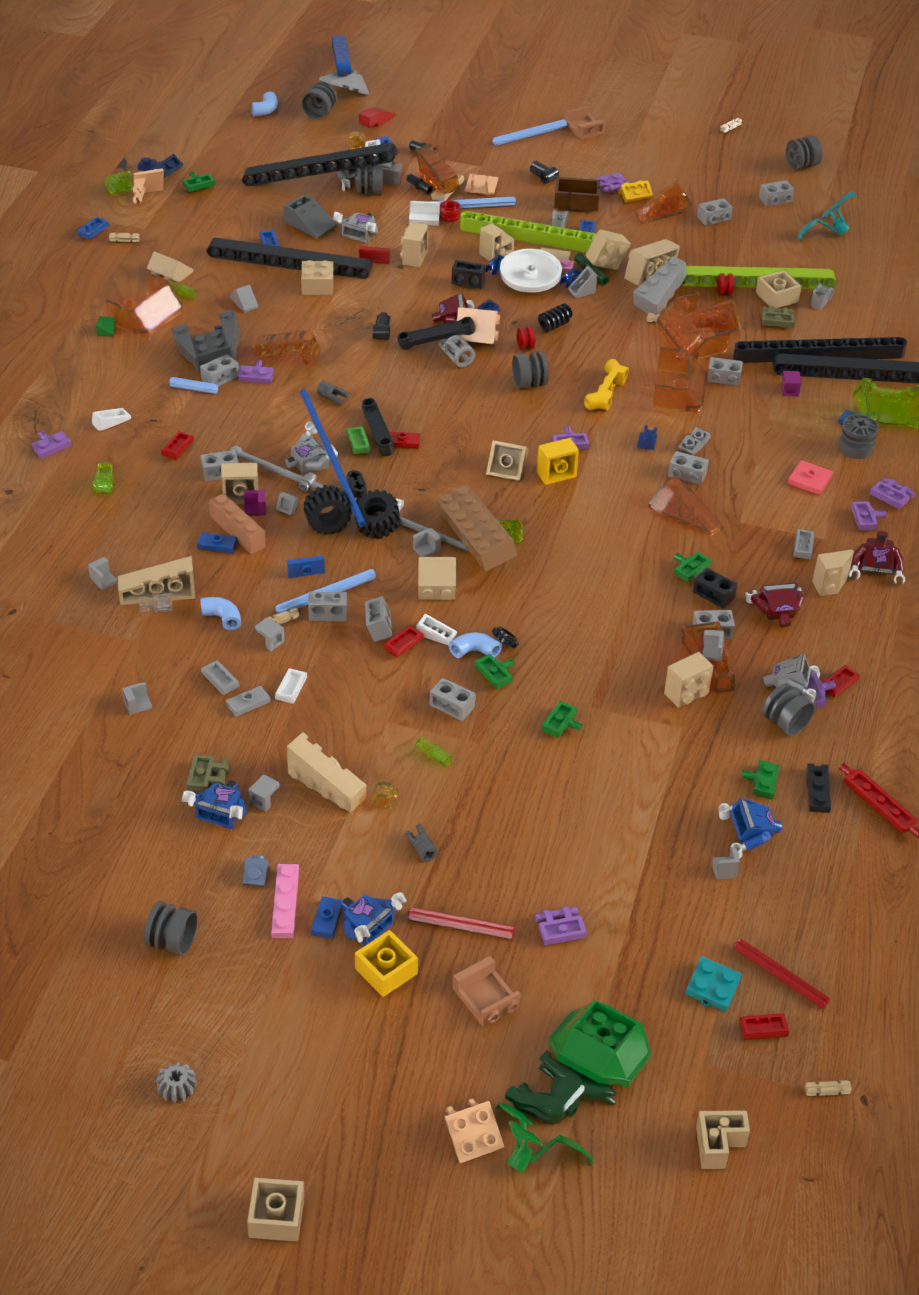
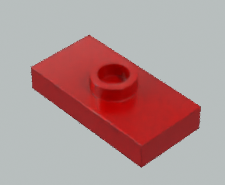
(375, 254)
(405, 440)
(177, 445)
(403, 641)
(843, 679)
(764, 1026)

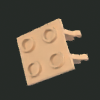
(147, 182)
(481, 184)
(473, 1130)

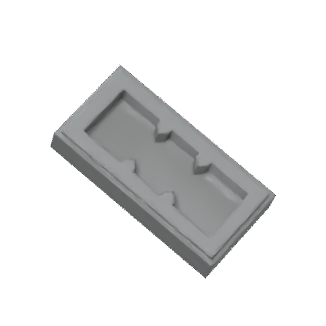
(804, 544)
(220, 677)
(248, 701)

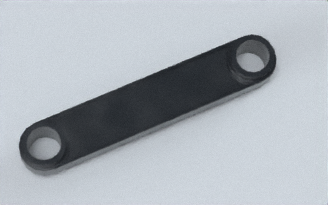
(409, 339)
(377, 427)

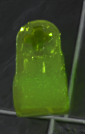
(118, 182)
(103, 479)
(514, 528)

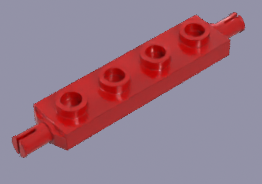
(880, 800)

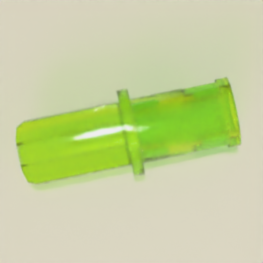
(181, 289)
(434, 751)

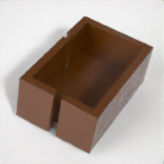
(577, 194)

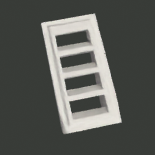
(108, 418)
(431, 627)

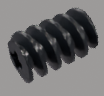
(555, 317)

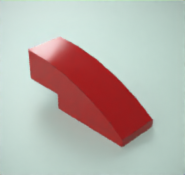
(374, 117)

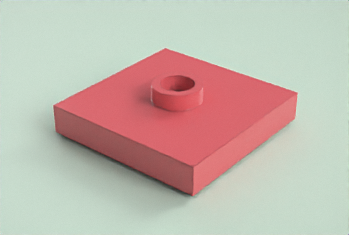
(810, 477)

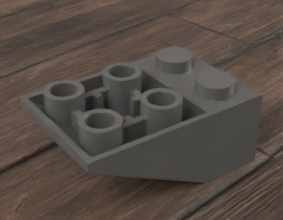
(308, 216)

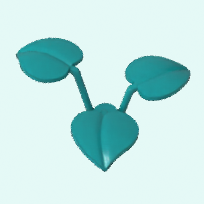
(838, 224)

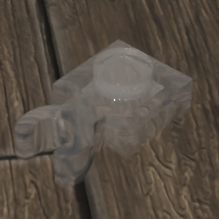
(158, 603)

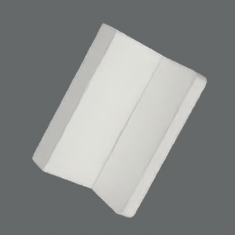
(424, 212)

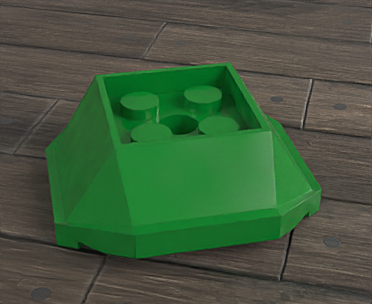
(602, 1044)

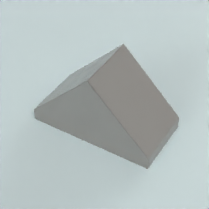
(584, 284)
(244, 298)

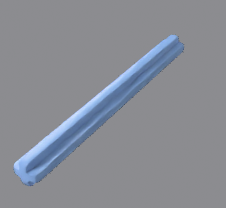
(529, 132)
(485, 202)
(335, 587)

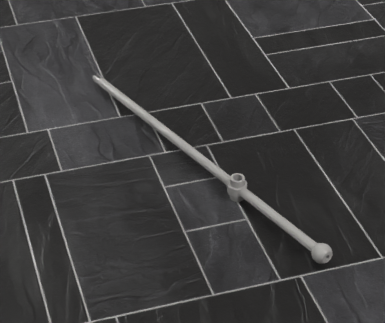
(309, 481)

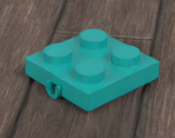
(713, 983)

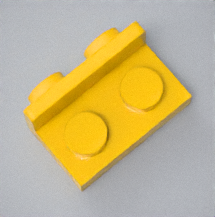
(635, 191)

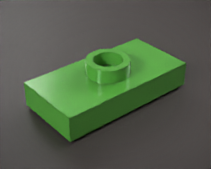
(358, 440)

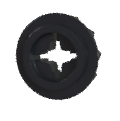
(505, 636)

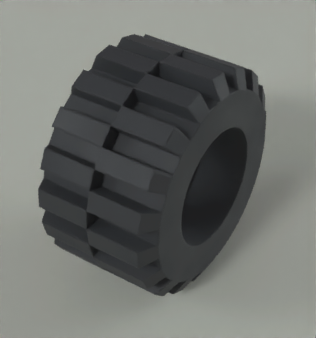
(323, 498)
(378, 502)

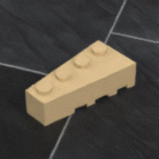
(648, 259)
(171, 577)
(324, 774)

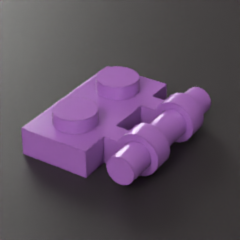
(611, 182)
(892, 493)
(563, 929)

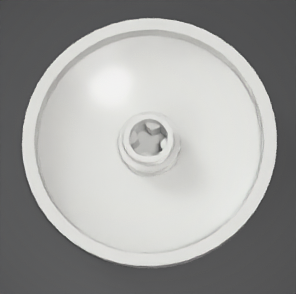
(530, 270)

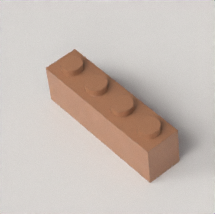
(237, 523)

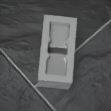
(776, 193)
(714, 212)
(220, 370)
(724, 371)
(212, 463)
(688, 468)
(327, 606)
(723, 616)
(378, 619)
(452, 699)

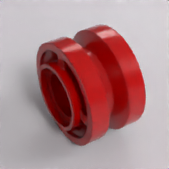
(450, 211)
(725, 284)
(526, 338)

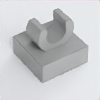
(287, 503)

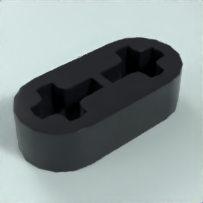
(359, 482)

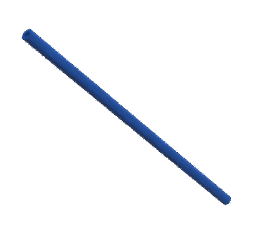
(345, 486)

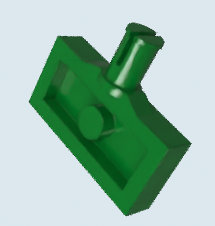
(198, 182)
(691, 566)
(494, 670)
(561, 719)
(763, 779)

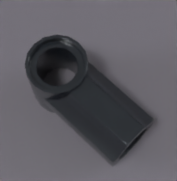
(545, 173)
(381, 329)

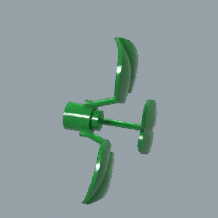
(522, 1152)

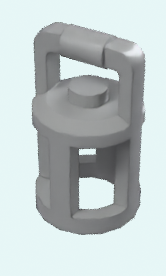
(456, 347)

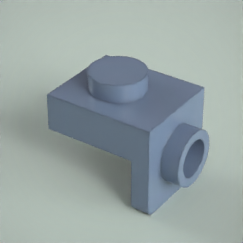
(255, 870)

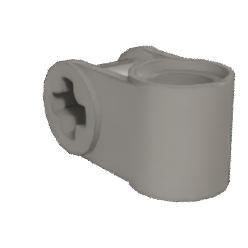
(559, 218)
(821, 296)

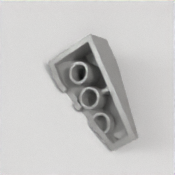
(349, 81)

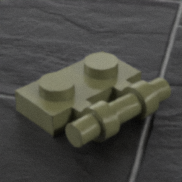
(777, 317)
(201, 771)

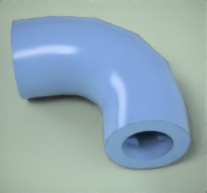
(266, 107)
(223, 608)
(474, 642)

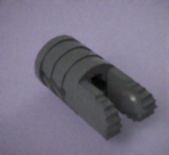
(331, 392)
(422, 844)

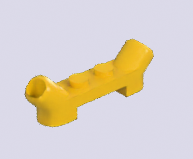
(603, 398)

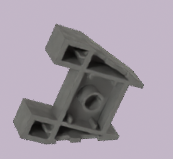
(211, 345)

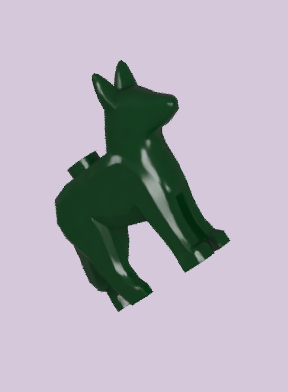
(566, 1093)

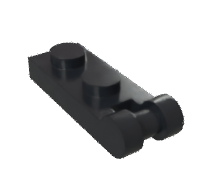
(818, 788)

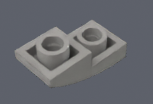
(694, 442)

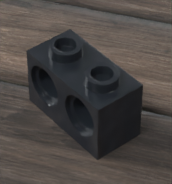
(464, 274)
(715, 588)

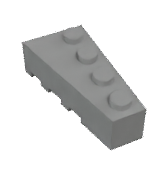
(660, 287)

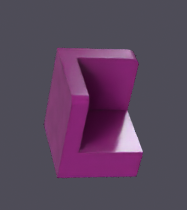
(791, 383)
(255, 503)

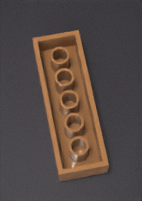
(477, 527)

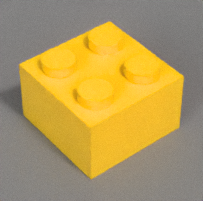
(557, 461)
(386, 963)

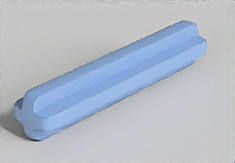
(193, 385)

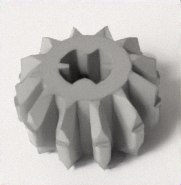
(176, 1082)

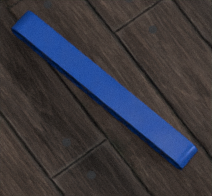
(341, 55)

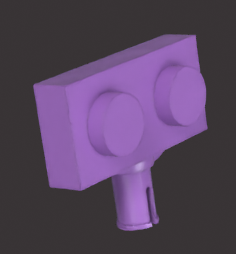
(256, 373)
(579, 439)
(50, 444)
(866, 515)
(820, 688)

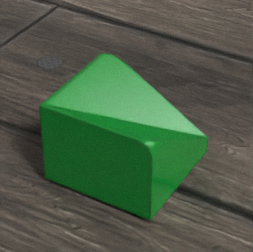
(106, 326)

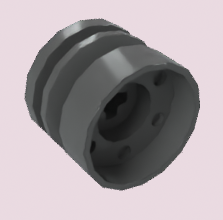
(319, 100)
(804, 152)
(369, 178)
(530, 369)
(858, 436)
(788, 709)
(171, 928)

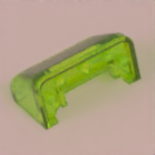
(888, 405)

